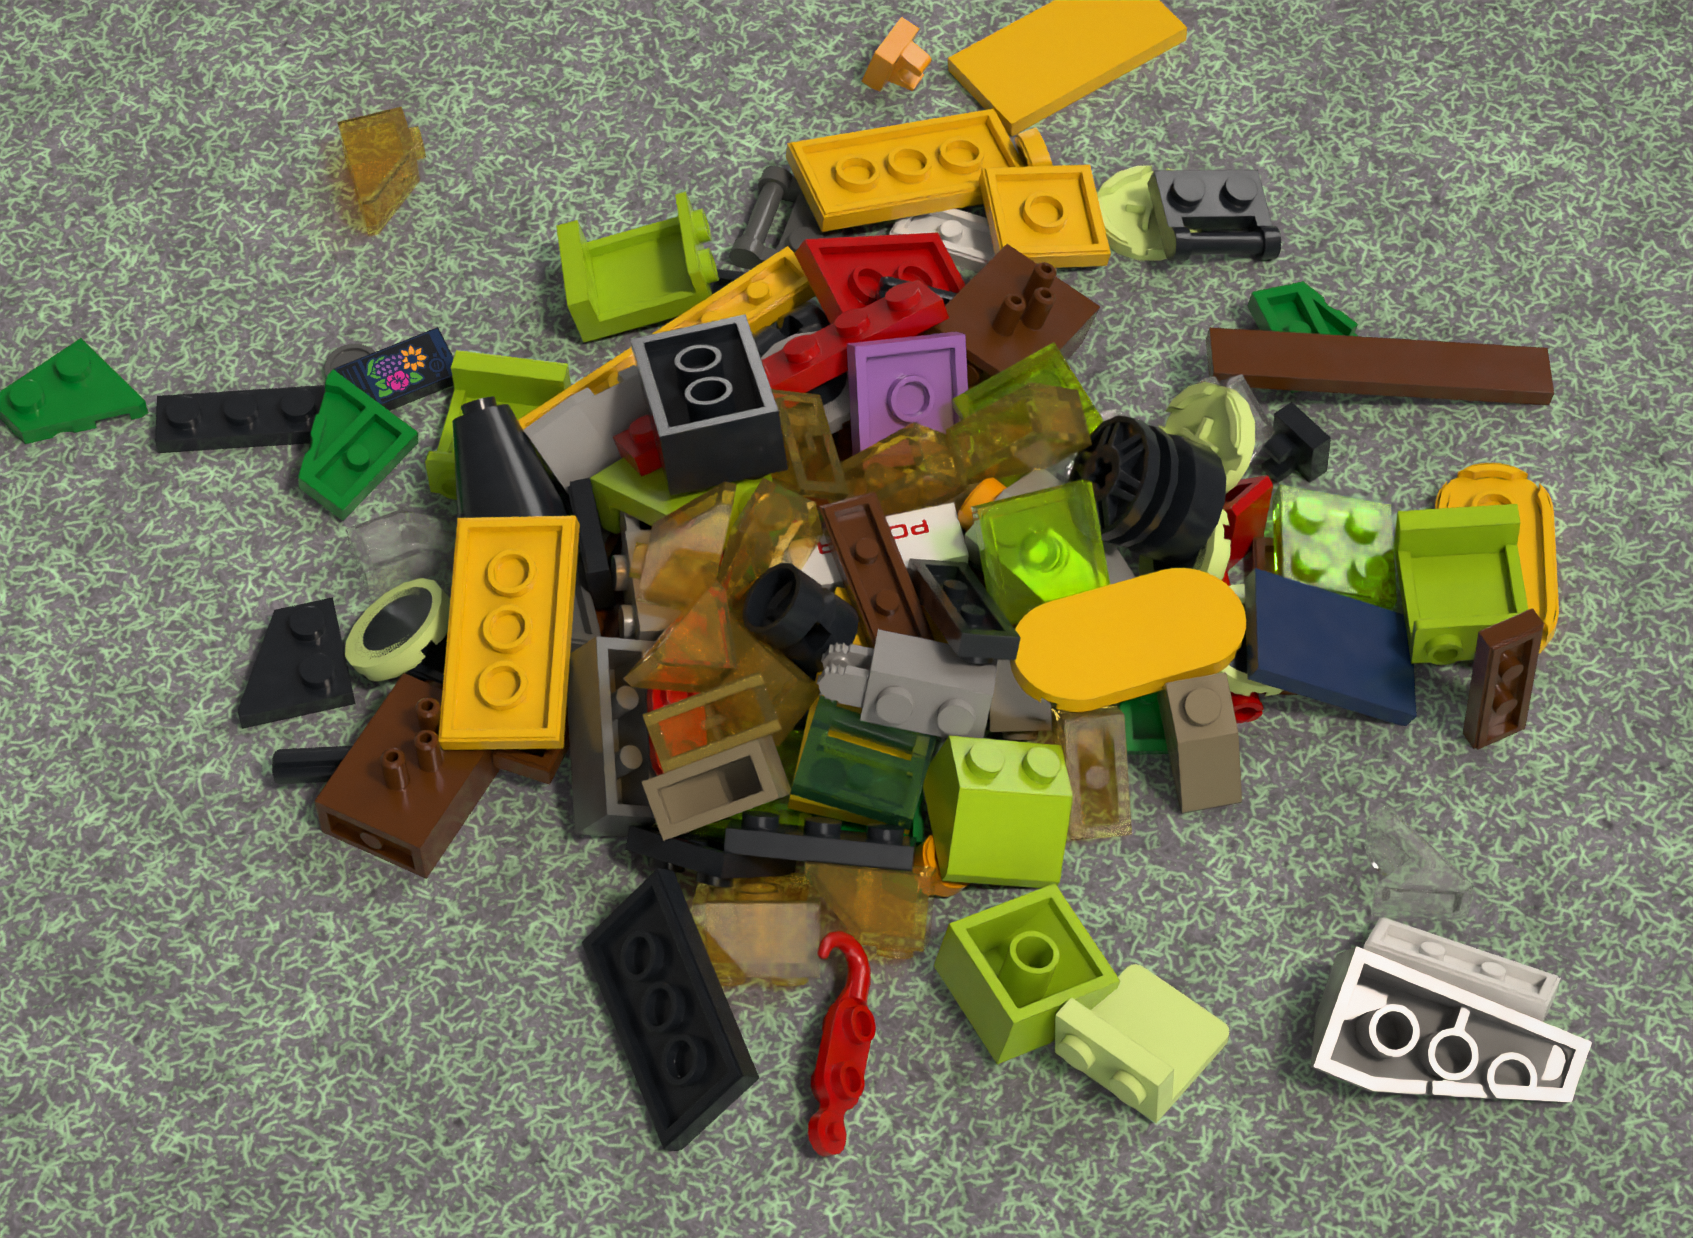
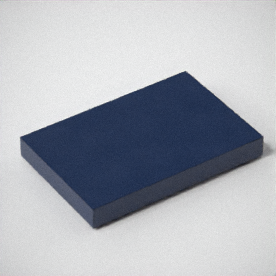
(1328, 647)

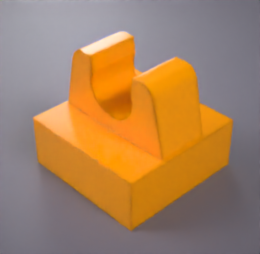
(897, 59)

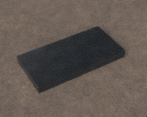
(669, 1010)

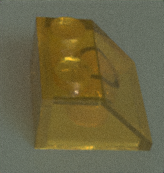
(761, 929)

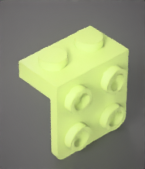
(1141, 1041)

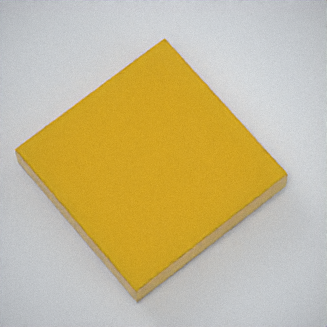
(1046, 214)

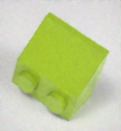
(999, 811)
(1020, 967)

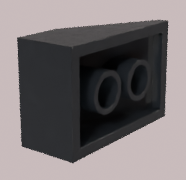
(709, 405)

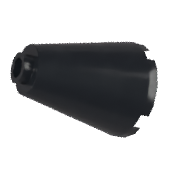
(498, 466)

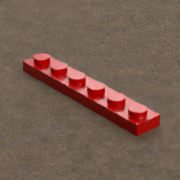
(816, 357)

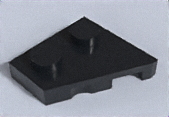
(298, 667)
(702, 855)

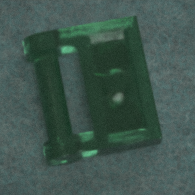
(858, 776)

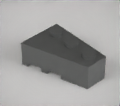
(608, 738)

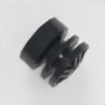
(1152, 488)

